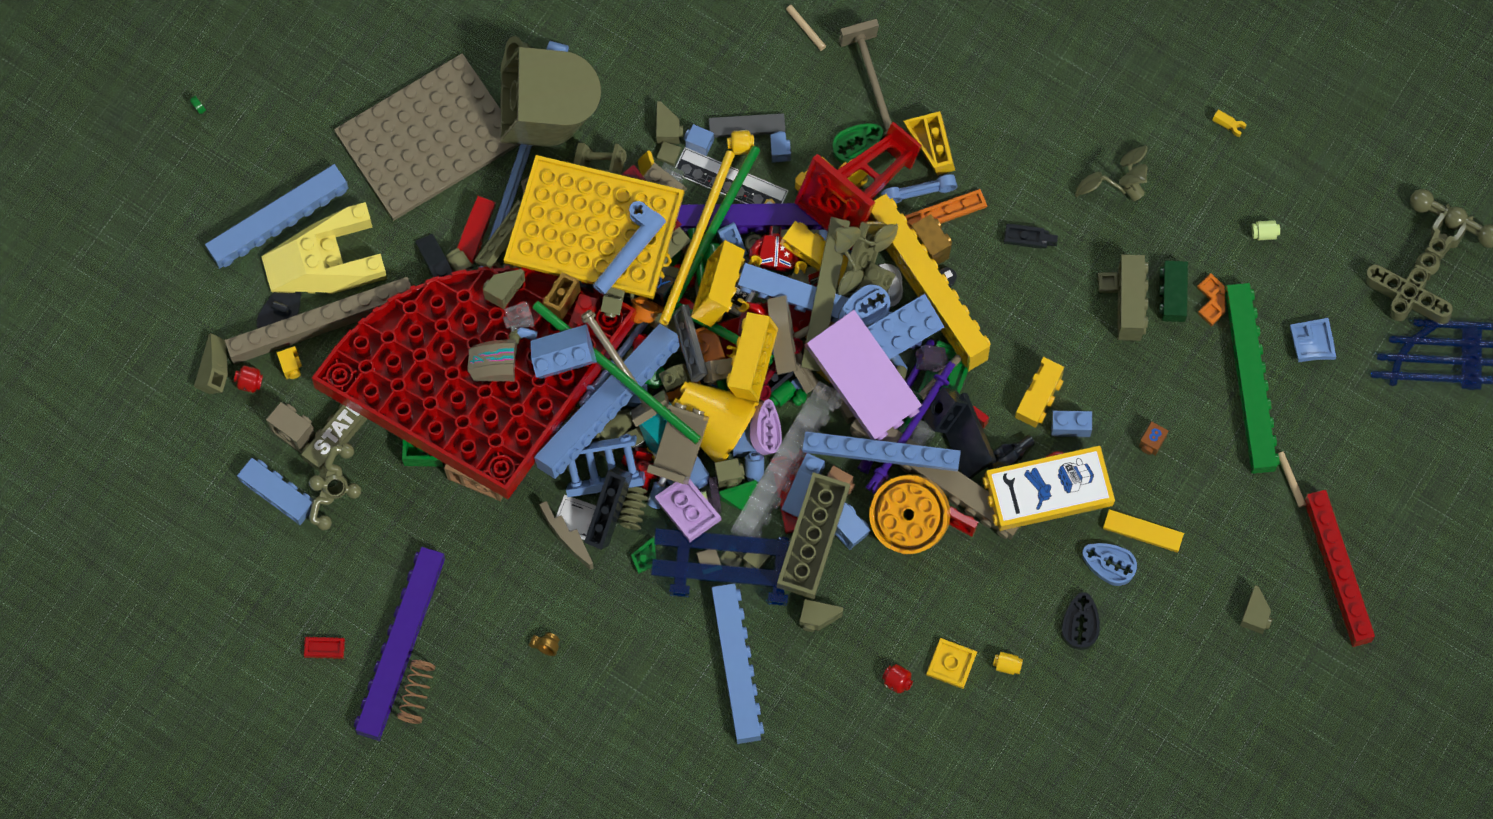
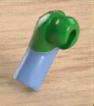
(800, 393)

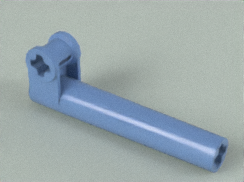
(650, 223)

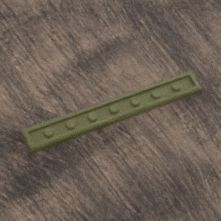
(825, 292)

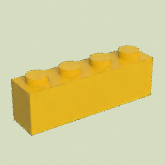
(808, 246)

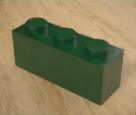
(1174, 291)

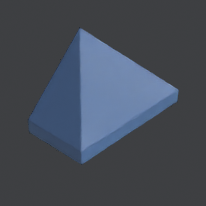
(730, 234)

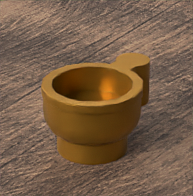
(547, 644)

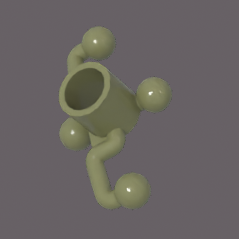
(328, 494)

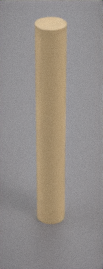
(806, 28)
(1291, 480)

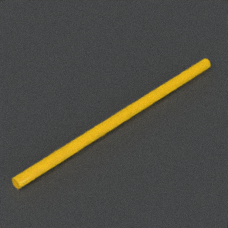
(697, 237)

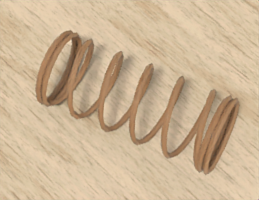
(417, 664)

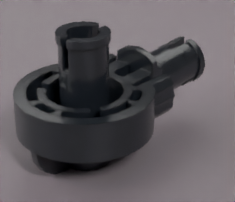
(1009, 453)

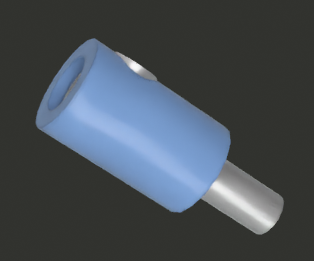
(657, 488)

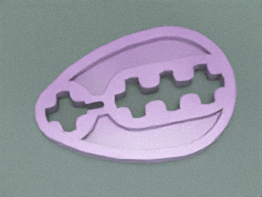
(765, 428)

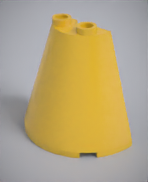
(726, 416)

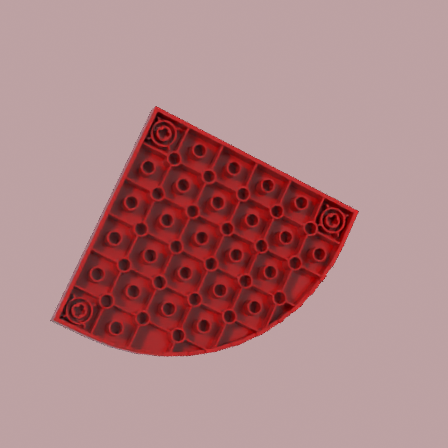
(412, 375)

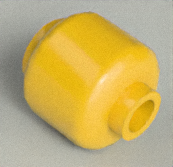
(740, 142)

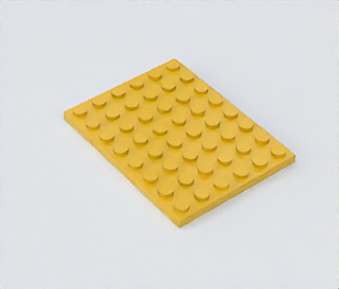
(581, 219)

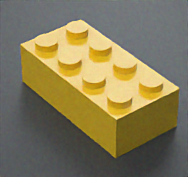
(718, 283)
(752, 356)

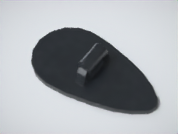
(279, 307)

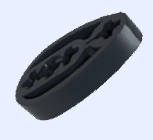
(1092, 625)

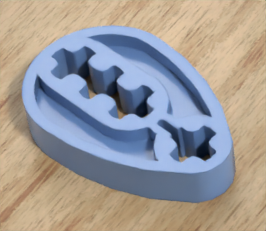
(861, 296)
(1117, 554)

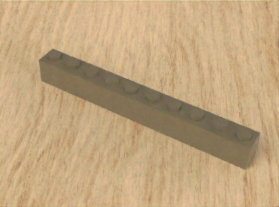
(312, 322)
(954, 484)

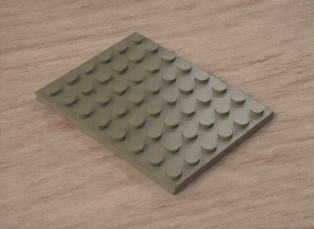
(426, 137)

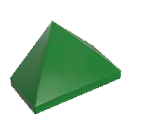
(738, 495)

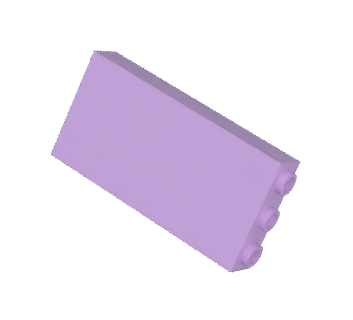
(863, 376)

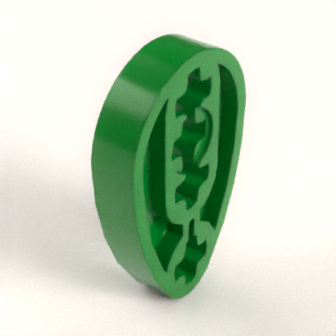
(848, 136)

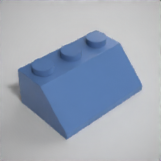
(562, 352)

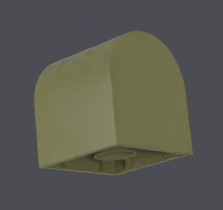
(546, 96)

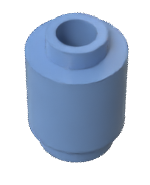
(754, 466)

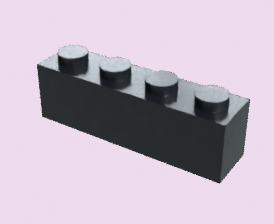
(608, 508)

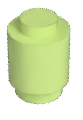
(1265, 230)

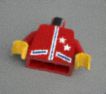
(772, 256)

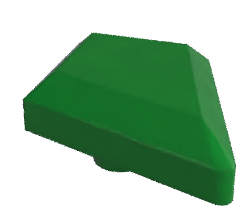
(644, 556)

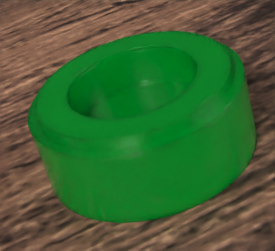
(197, 104)

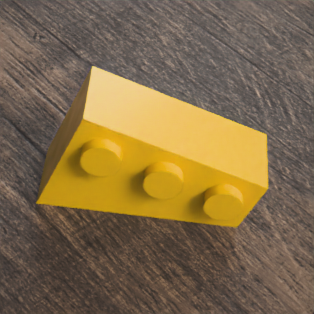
(1040, 393)

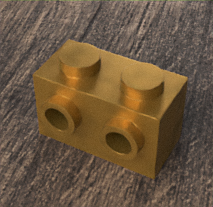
(562, 295)

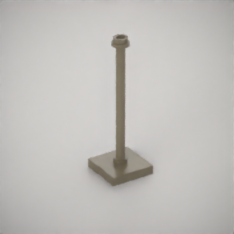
(858, 34)
(643, 411)

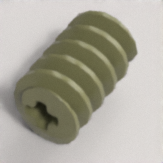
(631, 508)

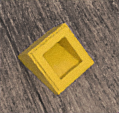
(645, 162)

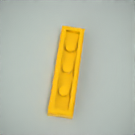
(1143, 531)

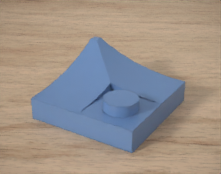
(1313, 340)

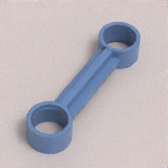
(942, 184)

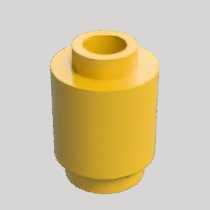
(1008, 663)

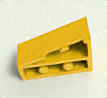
(931, 134)

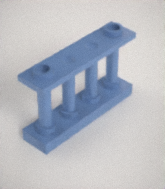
(595, 483)

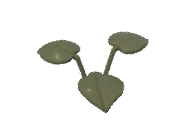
(1130, 181)
(846, 237)

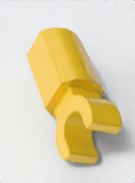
(1228, 122)

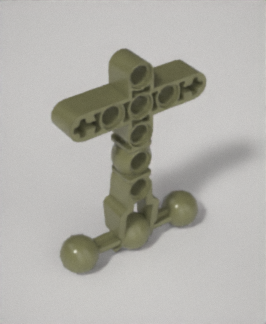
(1455, 219)

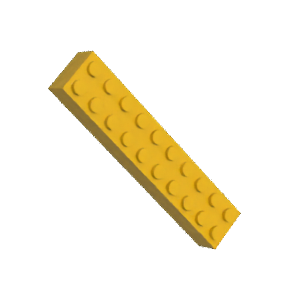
(926, 279)

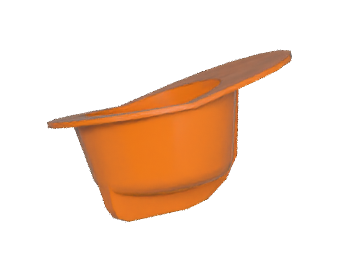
(645, 309)

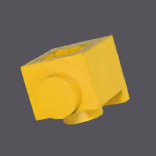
(290, 362)

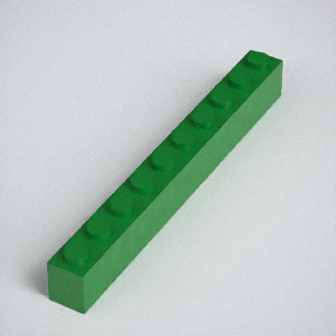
(1250, 377)

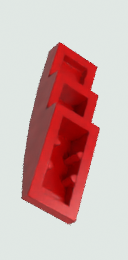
(476, 228)

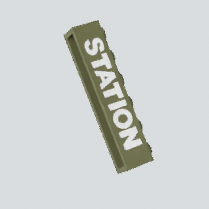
(339, 430)

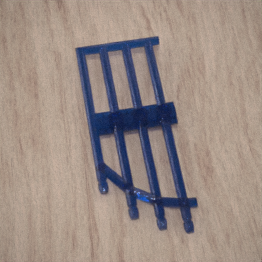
(1470, 360)

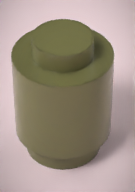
(458, 260)

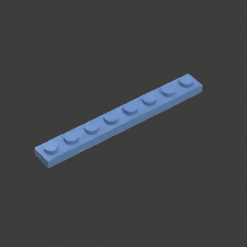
(881, 451)

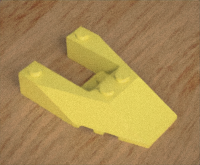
(313, 259)

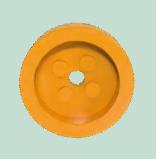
(929, 519)

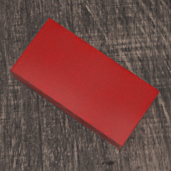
(324, 647)

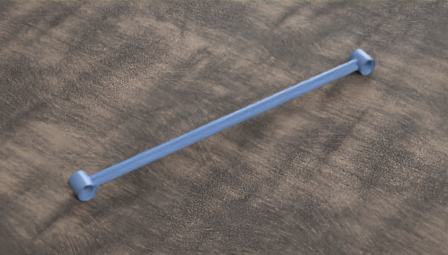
(519, 165)

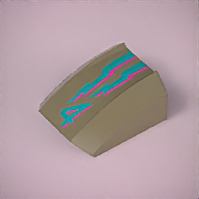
(493, 361)

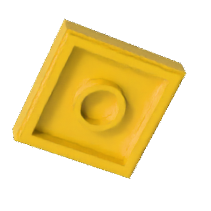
(951, 663)

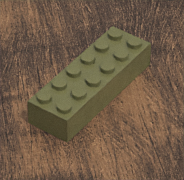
(813, 535)

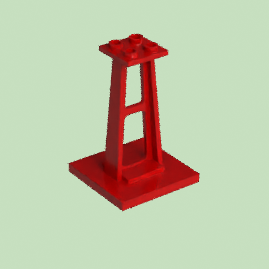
(829, 192)

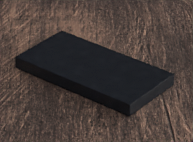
(971, 440)

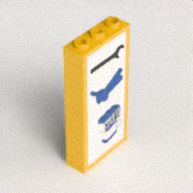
(1048, 488)

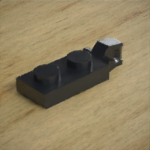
(1029, 236)

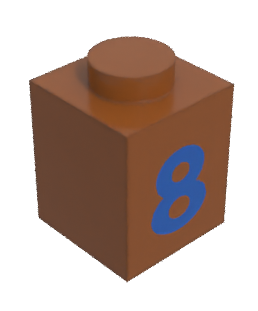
(1153, 439)

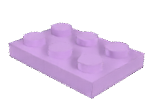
(688, 509)

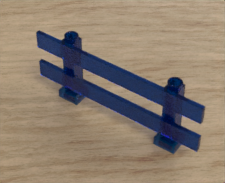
(683, 570)

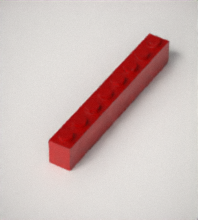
(1339, 568)

